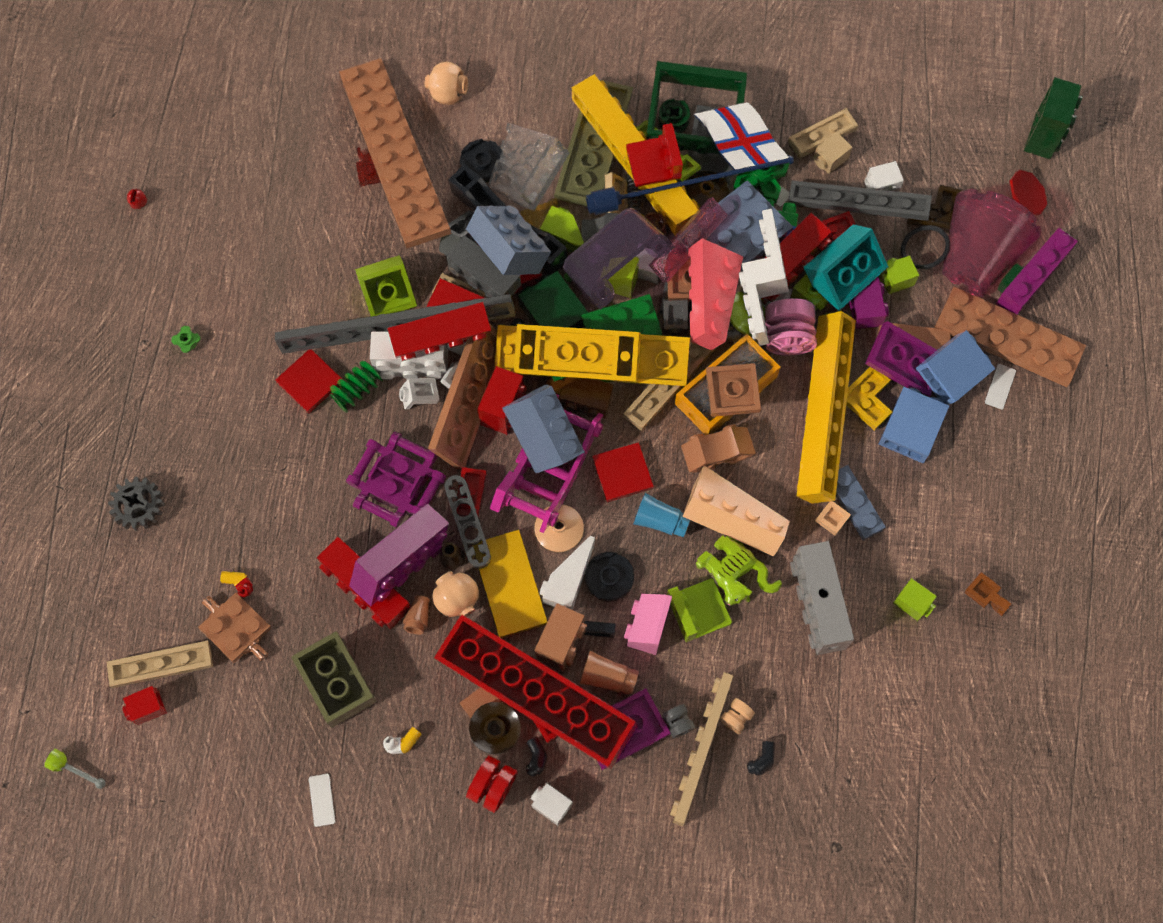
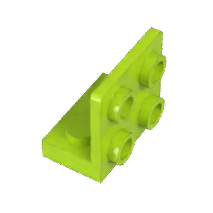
(699, 609)

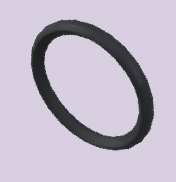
(921, 228)

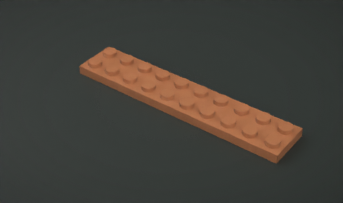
(394, 154)

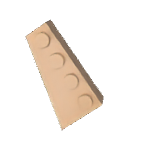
(734, 513)

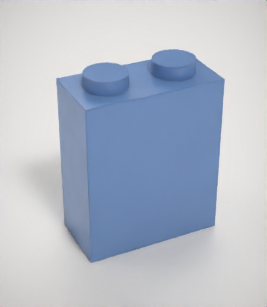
(955, 368)
(914, 424)

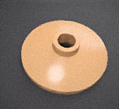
(561, 539)

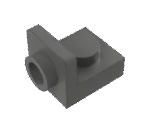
(675, 315)

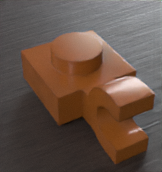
(985, 592)

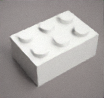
(388, 367)

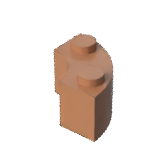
(711, 450)

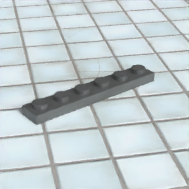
(860, 200)

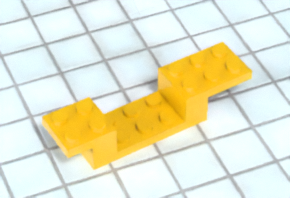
(593, 354)

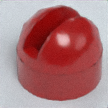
(140, 198)

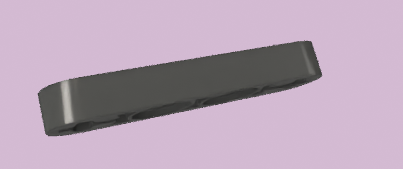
(469, 521)

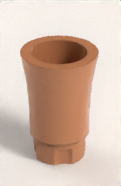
(608, 674)

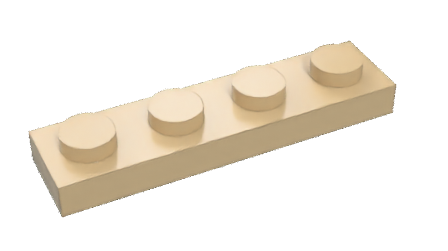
(159, 664)

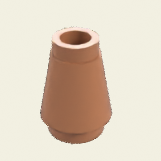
(417, 616)

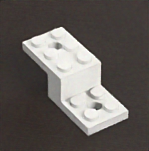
(763, 278)

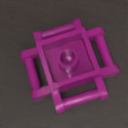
(395, 479)

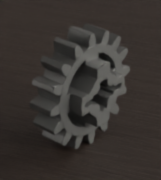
(135, 493)

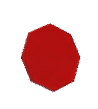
(1028, 191)

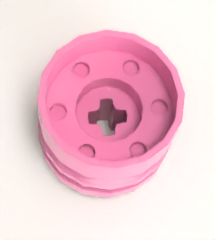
(790, 327)

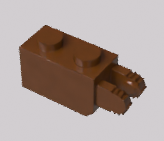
(583, 395)

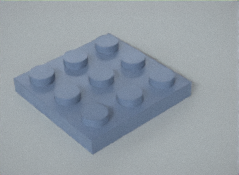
(741, 228)

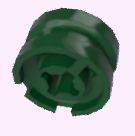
(678, 108)

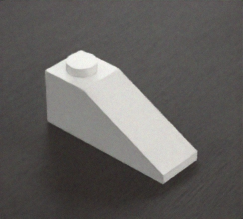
(567, 578)

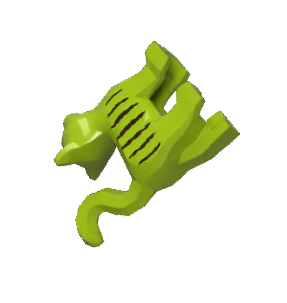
(732, 567)

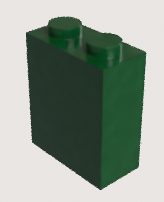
(552, 303)

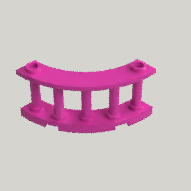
(515, 480)

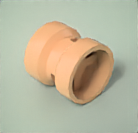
(737, 716)

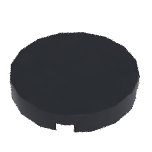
(481, 157)
(609, 576)

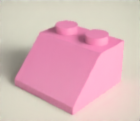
(648, 622)

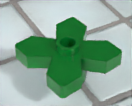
(764, 180)

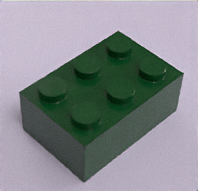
(1054, 118)

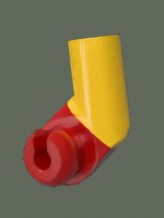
(239, 580)

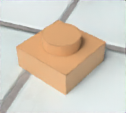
(833, 517)

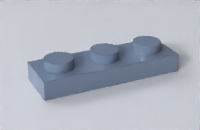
(857, 504)

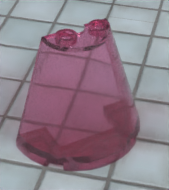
(987, 239)

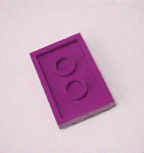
(898, 355)
(650, 726)

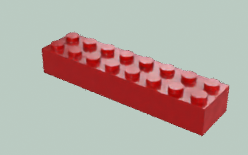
(536, 691)

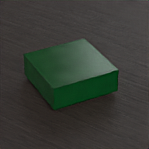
(1009, 277)

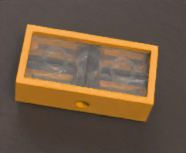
(694, 397)

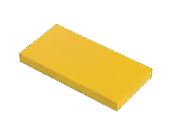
(510, 585)

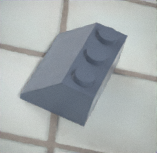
(543, 429)

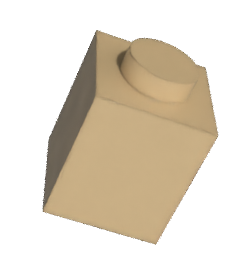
(832, 153)

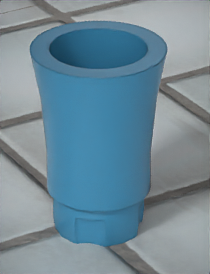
(661, 517)

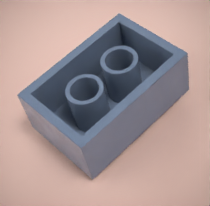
(508, 240)

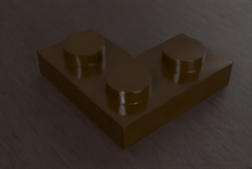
(941, 211)

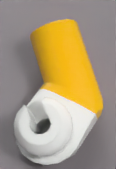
(403, 744)

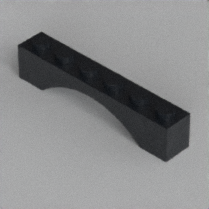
(475, 192)

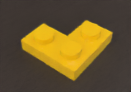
(863, 399)

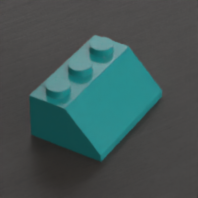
(847, 265)

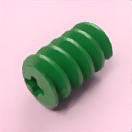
(355, 385)

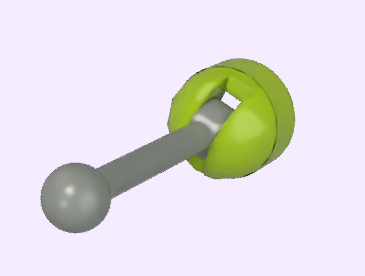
(58, 761)

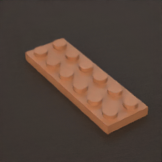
(1012, 336)
(459, 415)

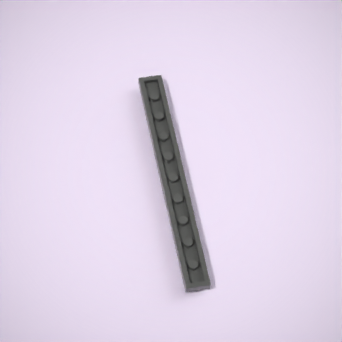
(361, 328)

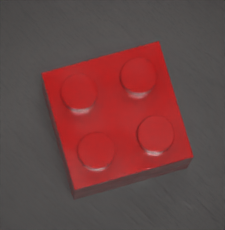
(501, 390)

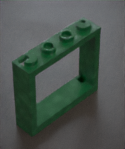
(699, 77)

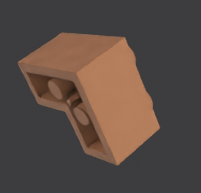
(559, 636)

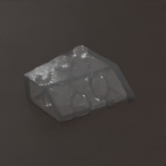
(527, 165)

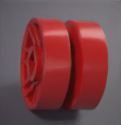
(491, 783)

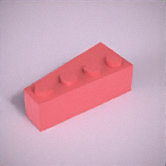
(714, 285)

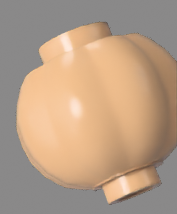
(446, 82)
(455, 594)

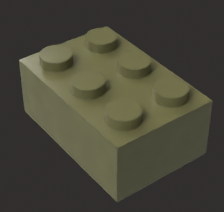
(333, 679)

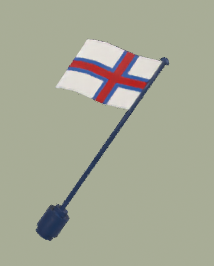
(739, 139)

